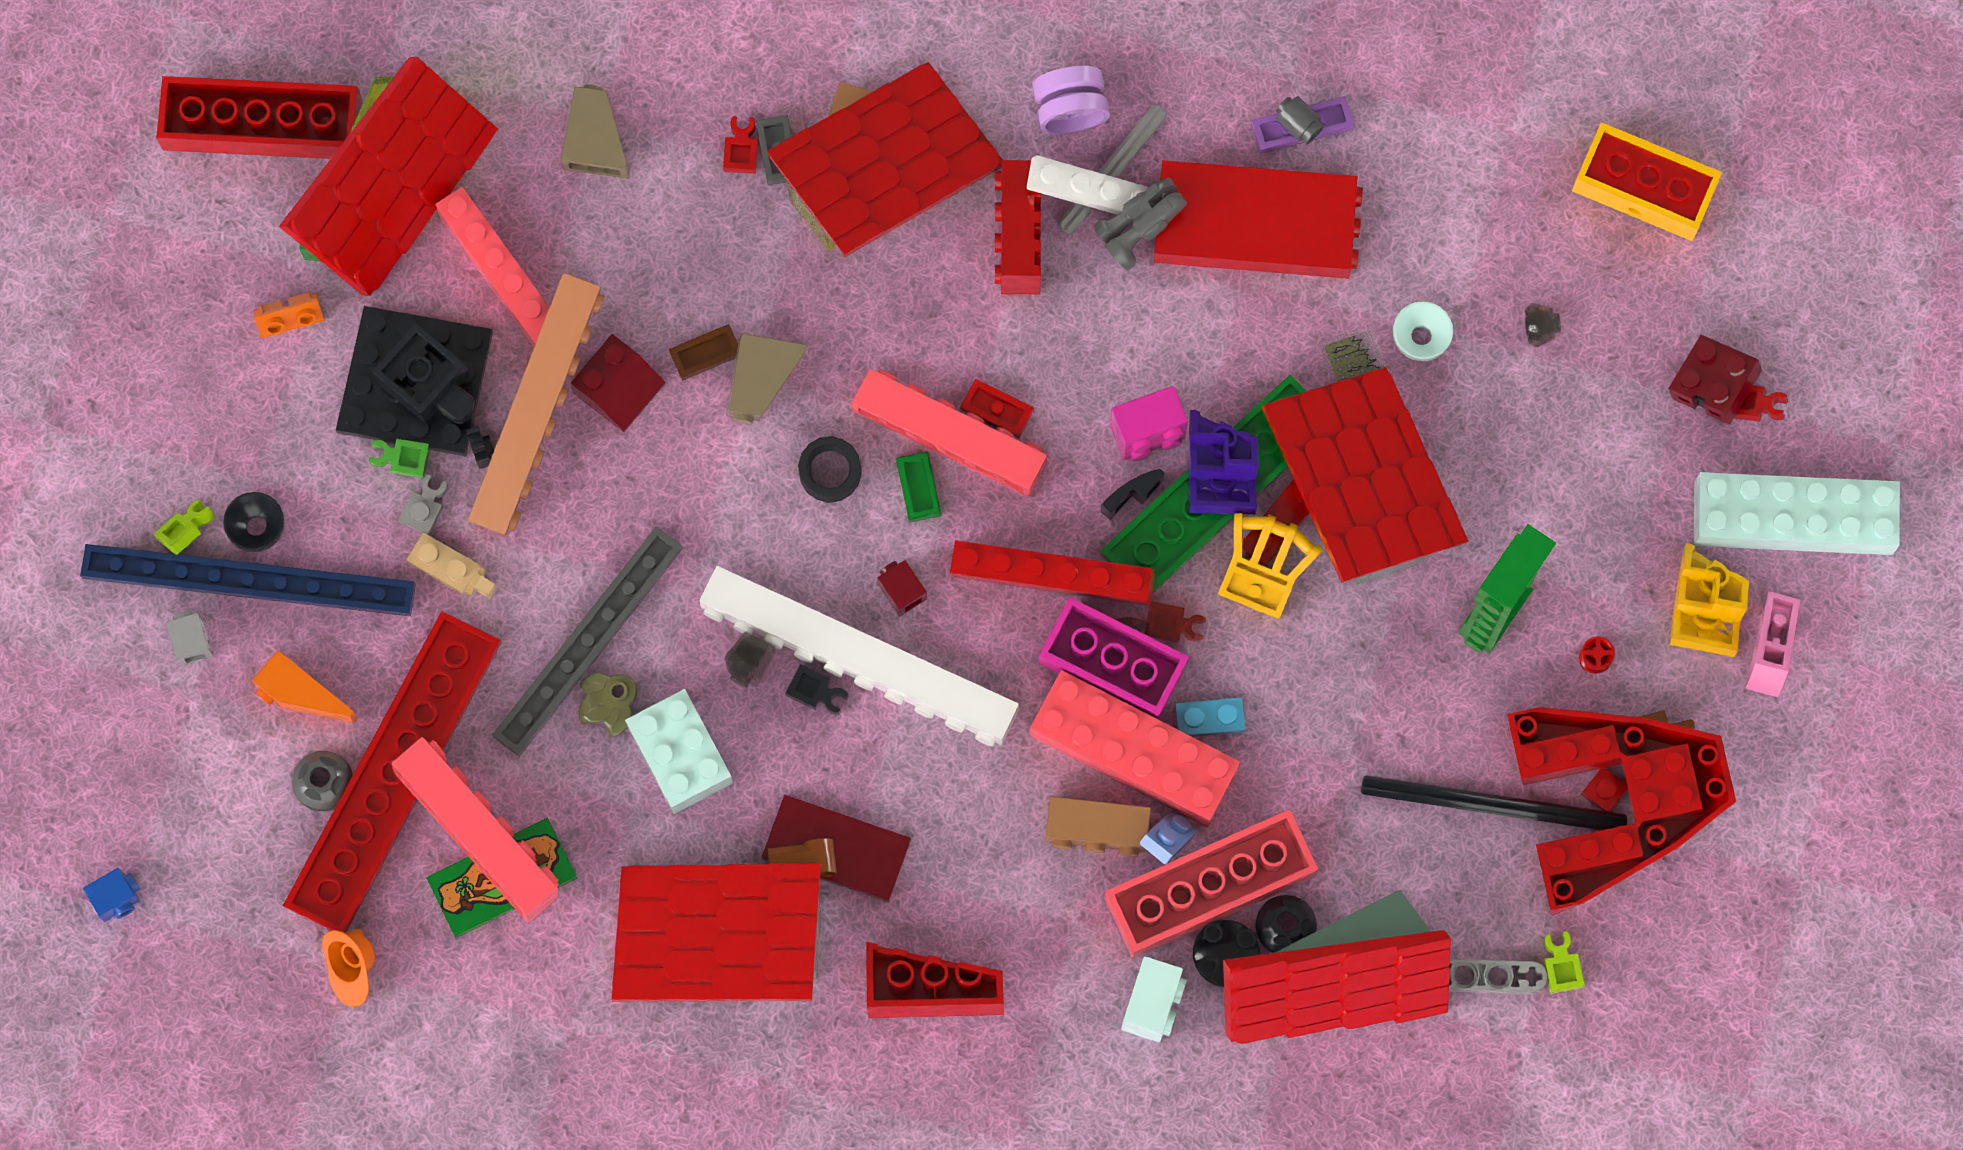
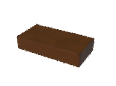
(704, 352)

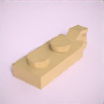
(450, 567)

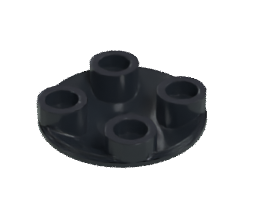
(1220, 942)

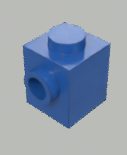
(113, 894)

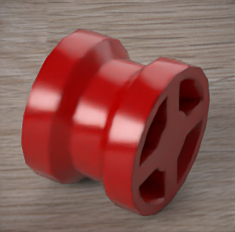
(1597, 648)

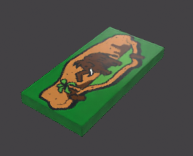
(470, 897)

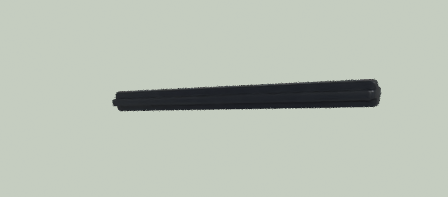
(1491, 803)

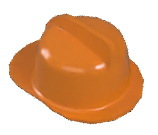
(348, 961)

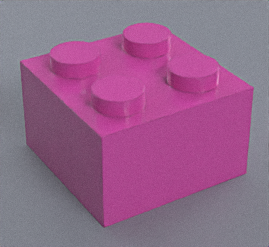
(1149, 424)

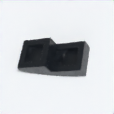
(1138, 488)

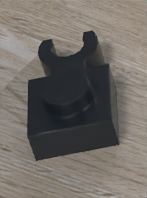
(480, 446)
(811, 688)

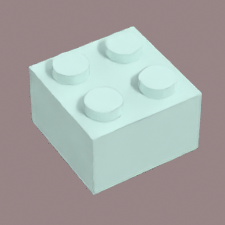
(1152, 998)

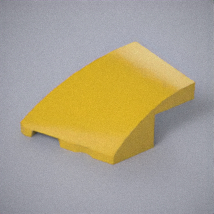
(1703, 601)

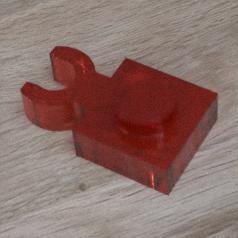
(1168, 623)

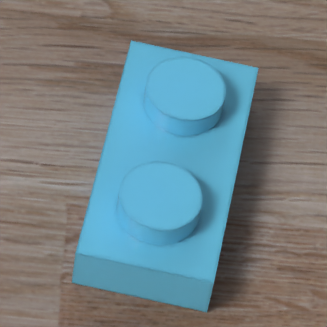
(1210, 717)

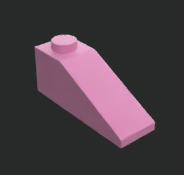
(1773, 644)

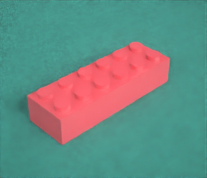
(1134, 748)
(475, 830)
(1211, 883)

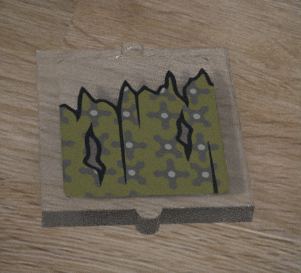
(1353, 353)

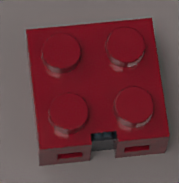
(1715, 379)

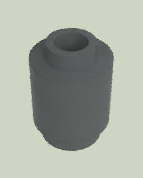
(1299, 119)

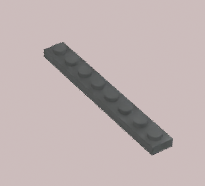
(587, 641)

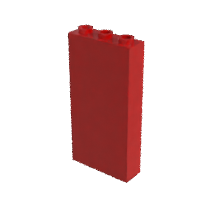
(1262, 220)

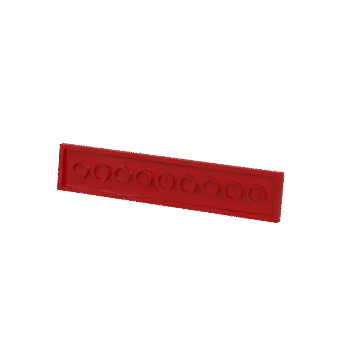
(375, 799)

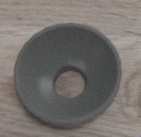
(324, 797)

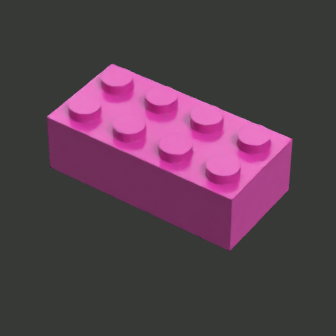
(1113, 658)

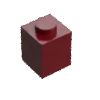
(901, 587)

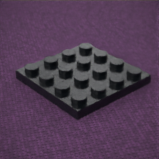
(375, 414)

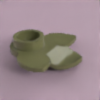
(603, 703)

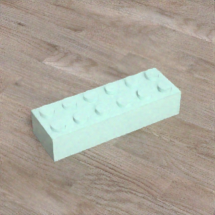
(1796, 513)

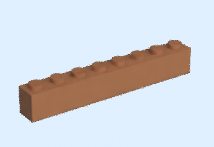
(535, 403)

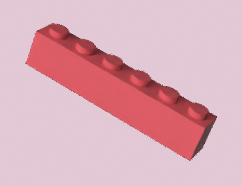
(494, 262)
(949, 431)

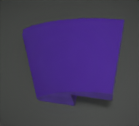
(1221, 468)

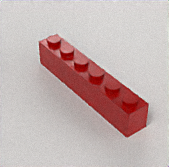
(1052, 573)

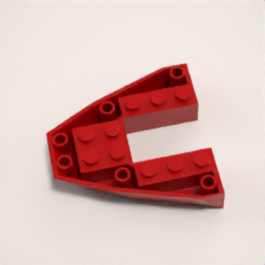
(1673, 780)

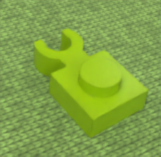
(182, 530)
(1562, 969)

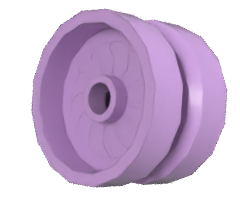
(1070, 100)

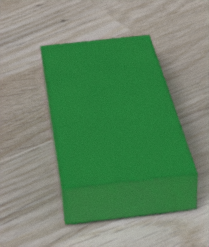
(918, 487)

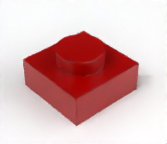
(1604, 790)

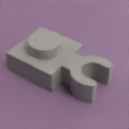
(423, 510)

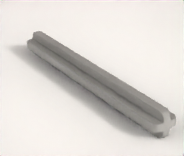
(1117, 163)

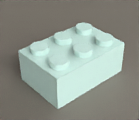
(679, 751)

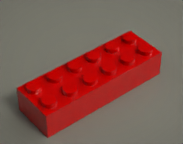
(255, 117)

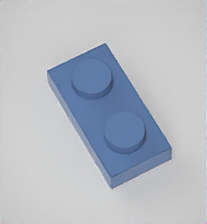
(1168, 837)

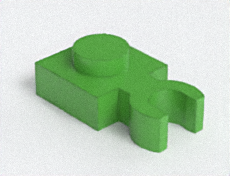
(406, 458)

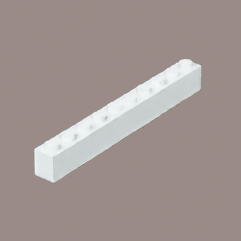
(859, 656)

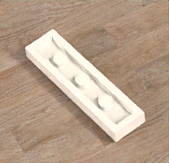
(1080, 185)

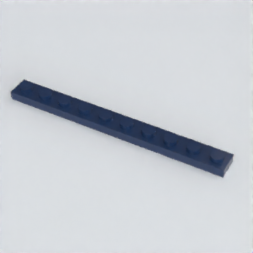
(248, 580)

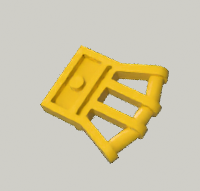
(1259, 585)

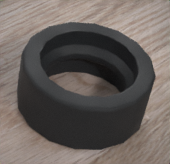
(829, 444)

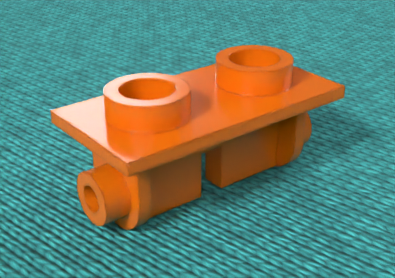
(275, 319)

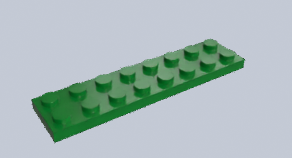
(1166, 532)

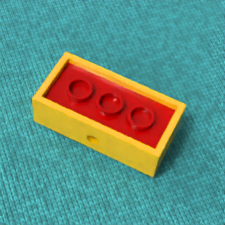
(1646, 181)

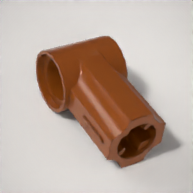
(811, 851)

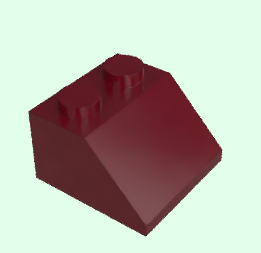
(617, 383)

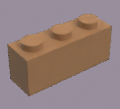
(1097, 826)

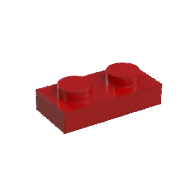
(997, 408)

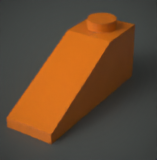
(295, 690)

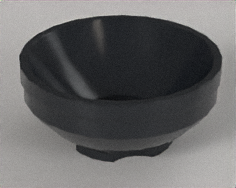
(244, 509)
(1266, 922)

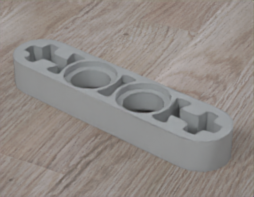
(1481, 982)

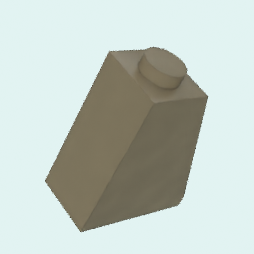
(592, 135)
(759, 374)

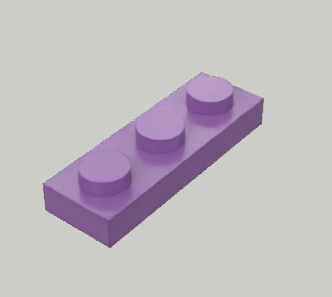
(1273, 136)

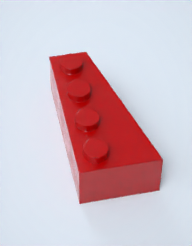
(1020, 230)
(925, 986)

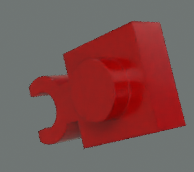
(741, 151)
(1759, 403)

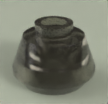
(1541, 324)

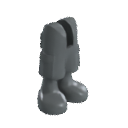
(1150, 215)

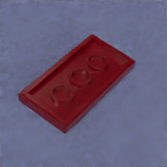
(864, 853)

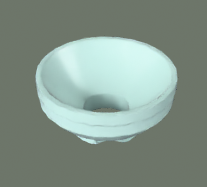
(1426, 316)

